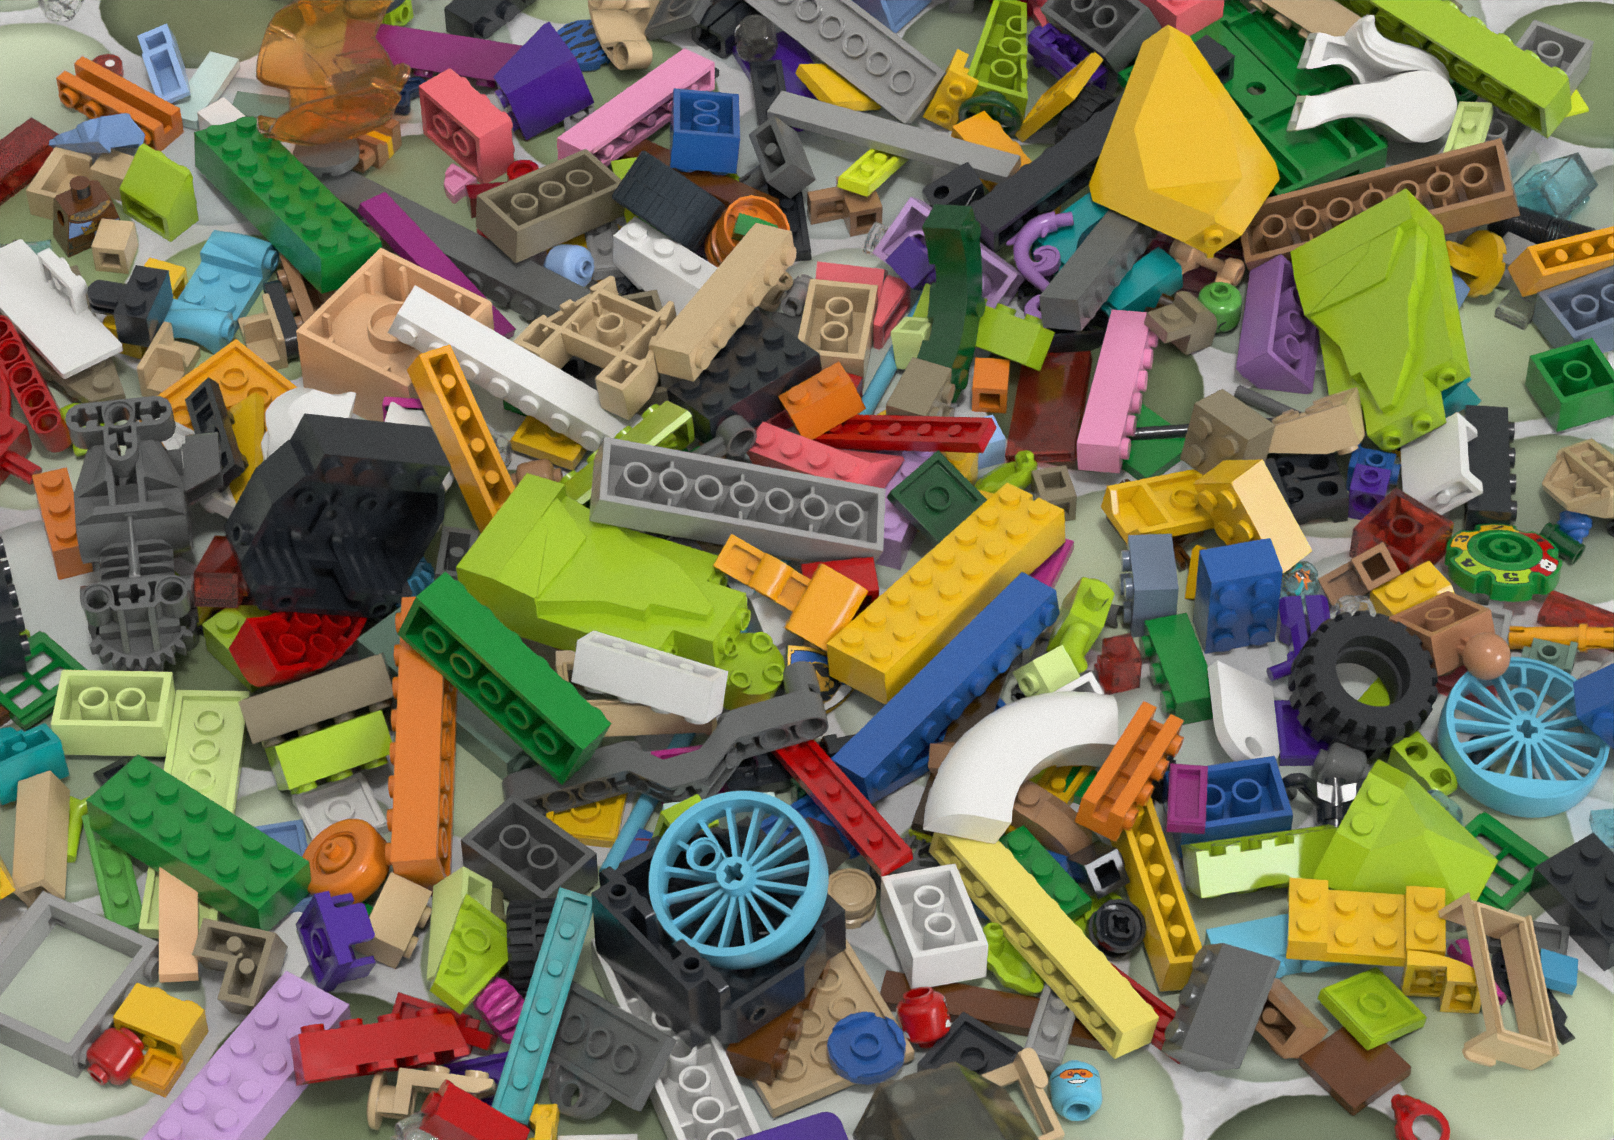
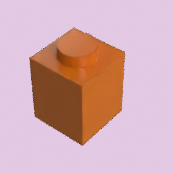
(990, 385)

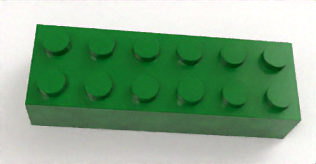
(504, 677)
(199, 844)

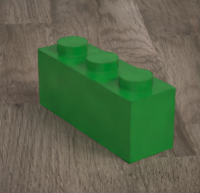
(1177, 667)

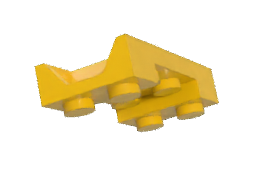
(1157, 506)
(1362, 924)

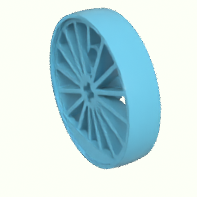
(1522, 739)
(755, 875)

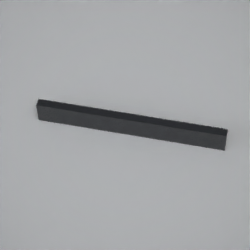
(767, 83)

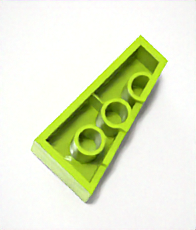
(1002, 54)
(1254, 860)

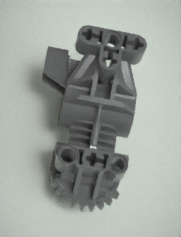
(134, 522)

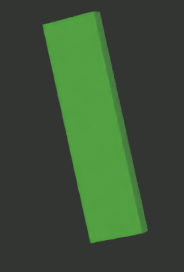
(114, 880)

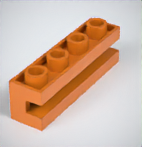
(103, 93)
(1129, 772)

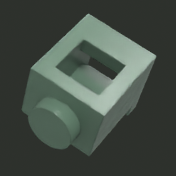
(1552, 653)

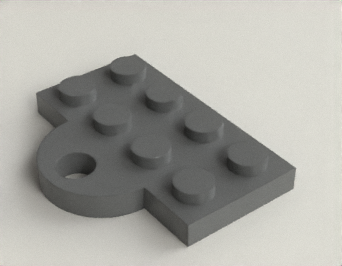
(603, 1055)

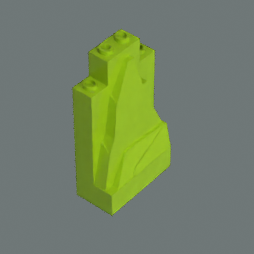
(1386, 316)
(565, 576)

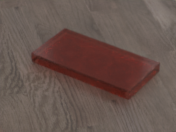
(1050, 408)

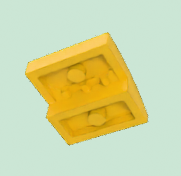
(1441, 977)

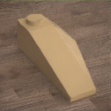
(1323, 428)

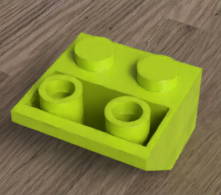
(159, 193)

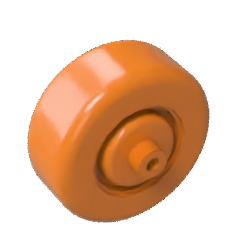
(347, 860)

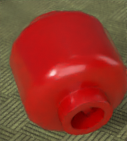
(115, 1056)

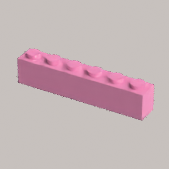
(638, 109)
(1116, 393)

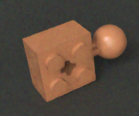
(1457, 635)

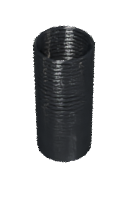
(1537, 225)

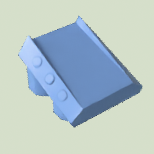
(101, 135)

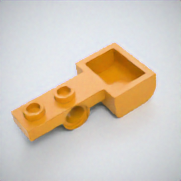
(817, 604)

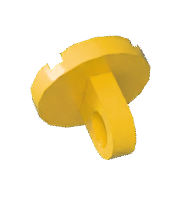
(1478, 261)

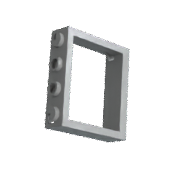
(26, 939)

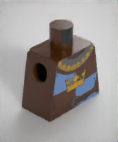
(79, 214)

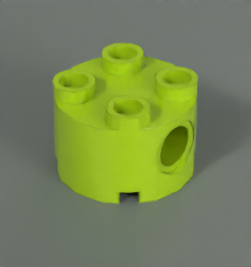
(753, 670)

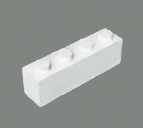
(649, 677)

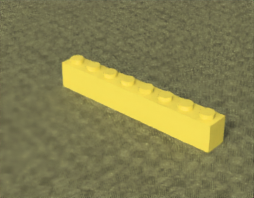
(1050, 943)

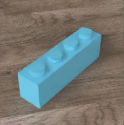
(1268, 938)

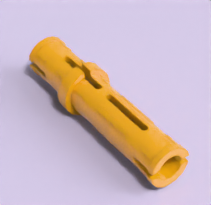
(1587, 637)

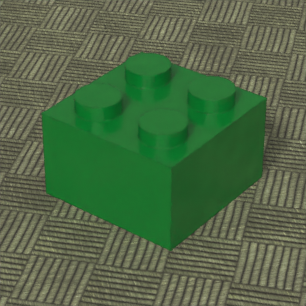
(1572, 384)

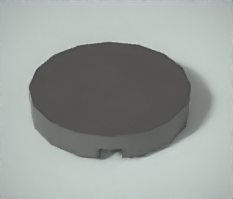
(330, 157)

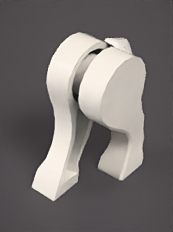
(1394, 86)

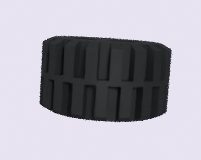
(525, 933)

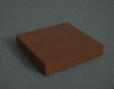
(1352, 1072)

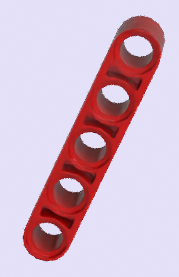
(31, 389)

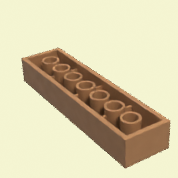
(1456, 187)

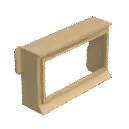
(633, 718)
(1537, 1034)
(1032, 1079)

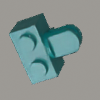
(27, 755)

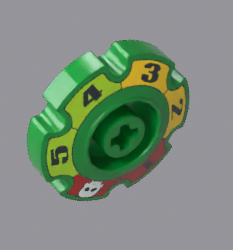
(1503, 562)

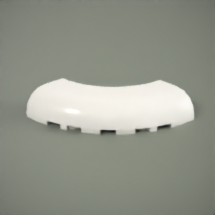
(1008, 747)

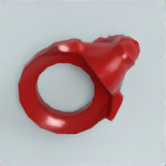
(1407, 1109)

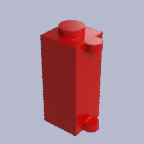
(460, 1116)

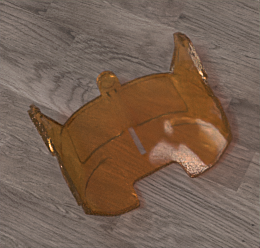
(332, 70)

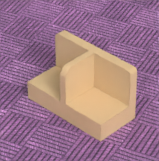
(264, 335)
(165, 362)

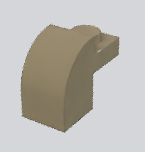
(1183, 323)

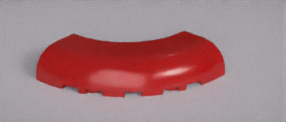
(292, 645)

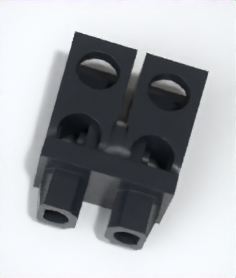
(1311, 486)

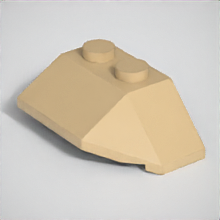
(1583, 479)

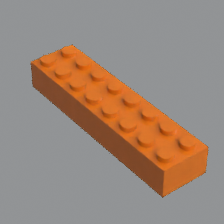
(422, 767)

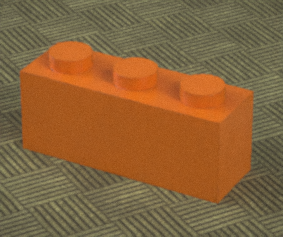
(57, 511)

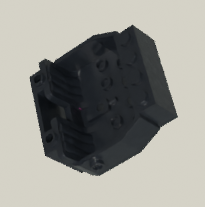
(339, 516)
(683, 985)

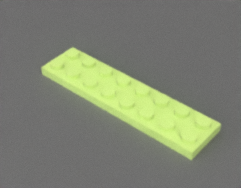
(208, 756)

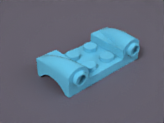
(222, 288)

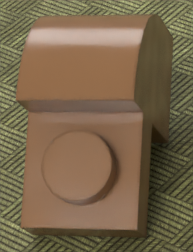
(836, 203)
(1360, 574)

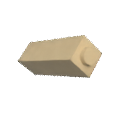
(41, 837)

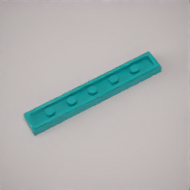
(543, 1005)

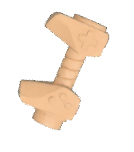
(1189, 258)

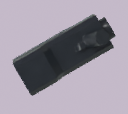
(719, 24)

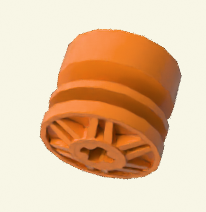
(719, 241)

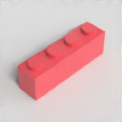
(795, 453)

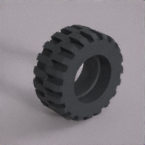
(1386, 652)

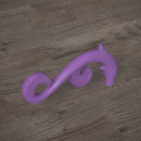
(1047, 255)

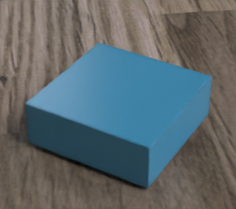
(1559, 971)

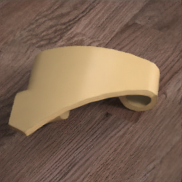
(621, 30)

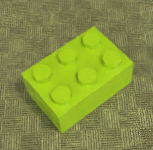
(330, 752)

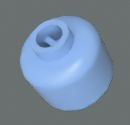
(571, 262)

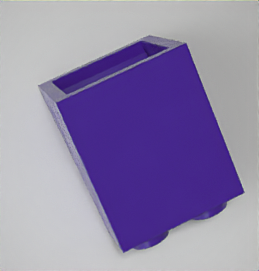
(541, 84)

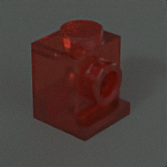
(1119, 664)

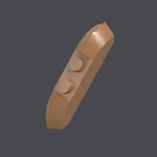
(1037, 809)

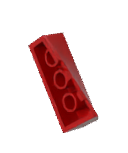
(381, 1046)

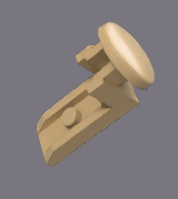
(400, 1100)

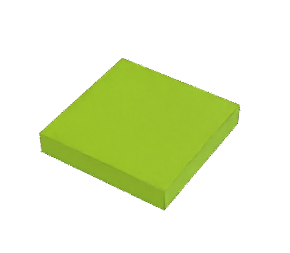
(1372, 1008)

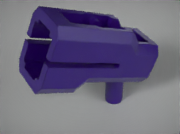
(1060, 54)
(1296, 628)

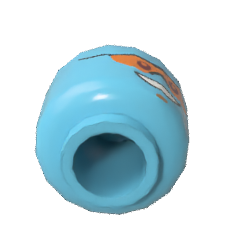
(1075, 1090)

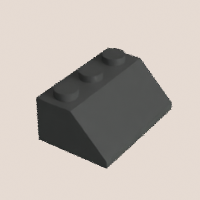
(1219, 1007)

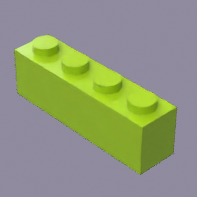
(1004, 333)

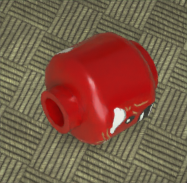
(923, 1016)

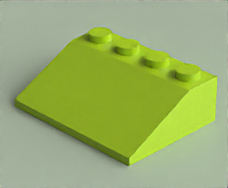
(661, 426)

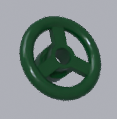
(995, 106)

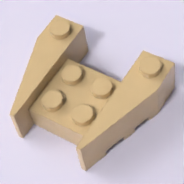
(609, 335)

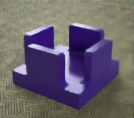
(327, 935)

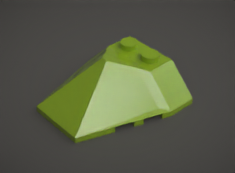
(1401, 839)

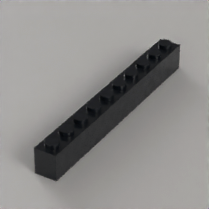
(1064, 167)

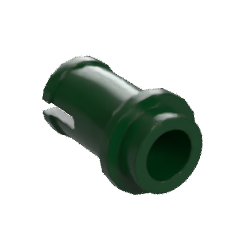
(1567, 546)

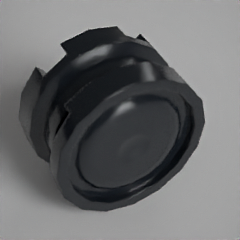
(1116, 928)

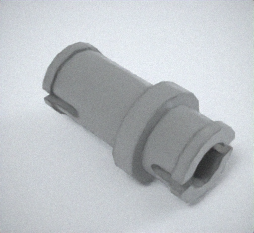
(796, 296)

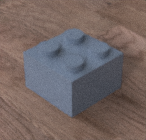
(1148, 580)

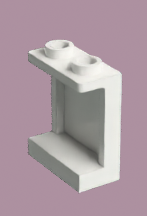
(1438, 466)

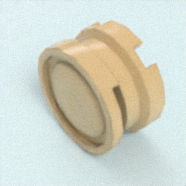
(855, 893)

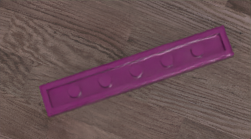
(419, 249)

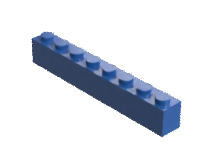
(947, 685)

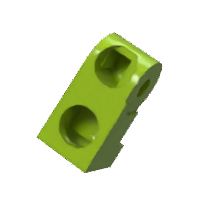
(1423, 764)

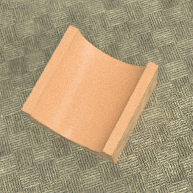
(348, 338)

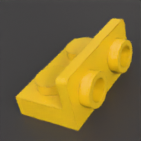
(951, 93)

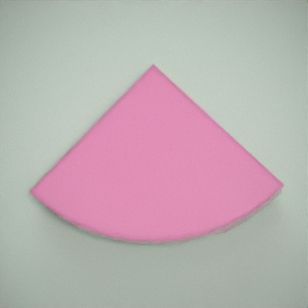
(455, 182)

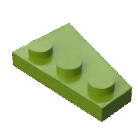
(471, 955)

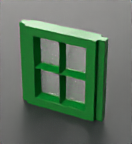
(33, 693)
(1515, 863)

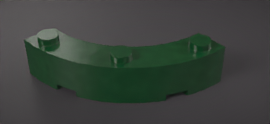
(956, 297)

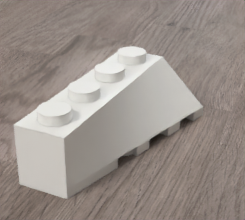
(659, 263)

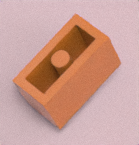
(822, 402)

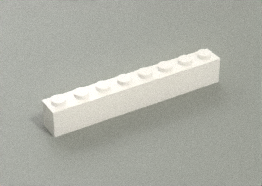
(508, 370)

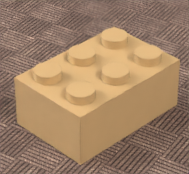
(840, 323)

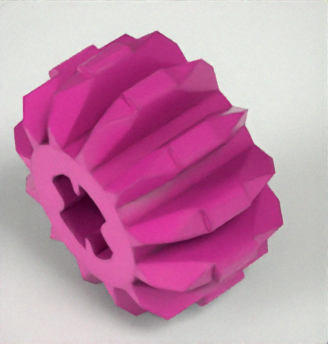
(500, 1008)

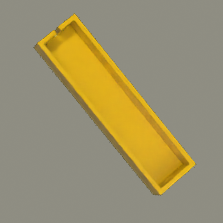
(945, 592)

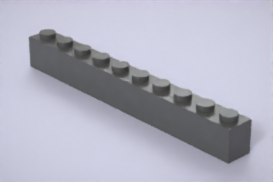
(517, 286)

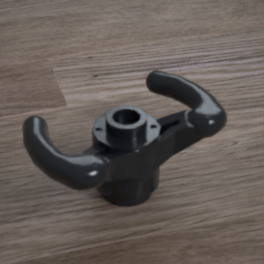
(1330, 798)

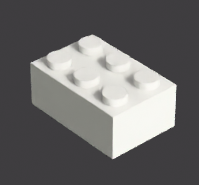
(933, 926)

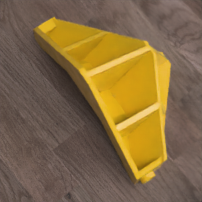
(1182, 150)

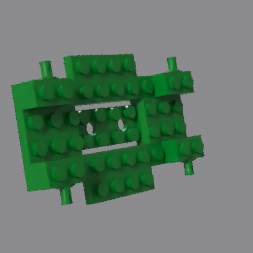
(1269, 61)

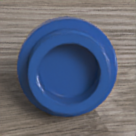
(1575, 524)

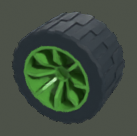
(668, 201)

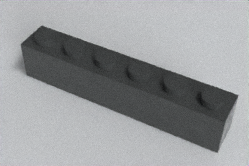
(1094, 271)

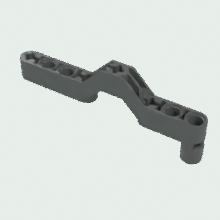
(738, 736)

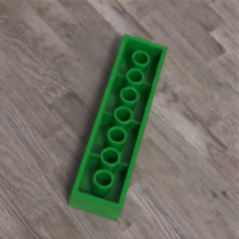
(285, 202)

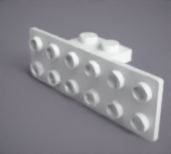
(52, 309)

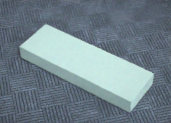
(207, 86)

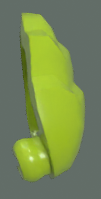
(1014, 473)
(1009, 964)

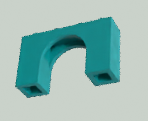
(1141, 285)

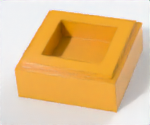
(158, 1072)

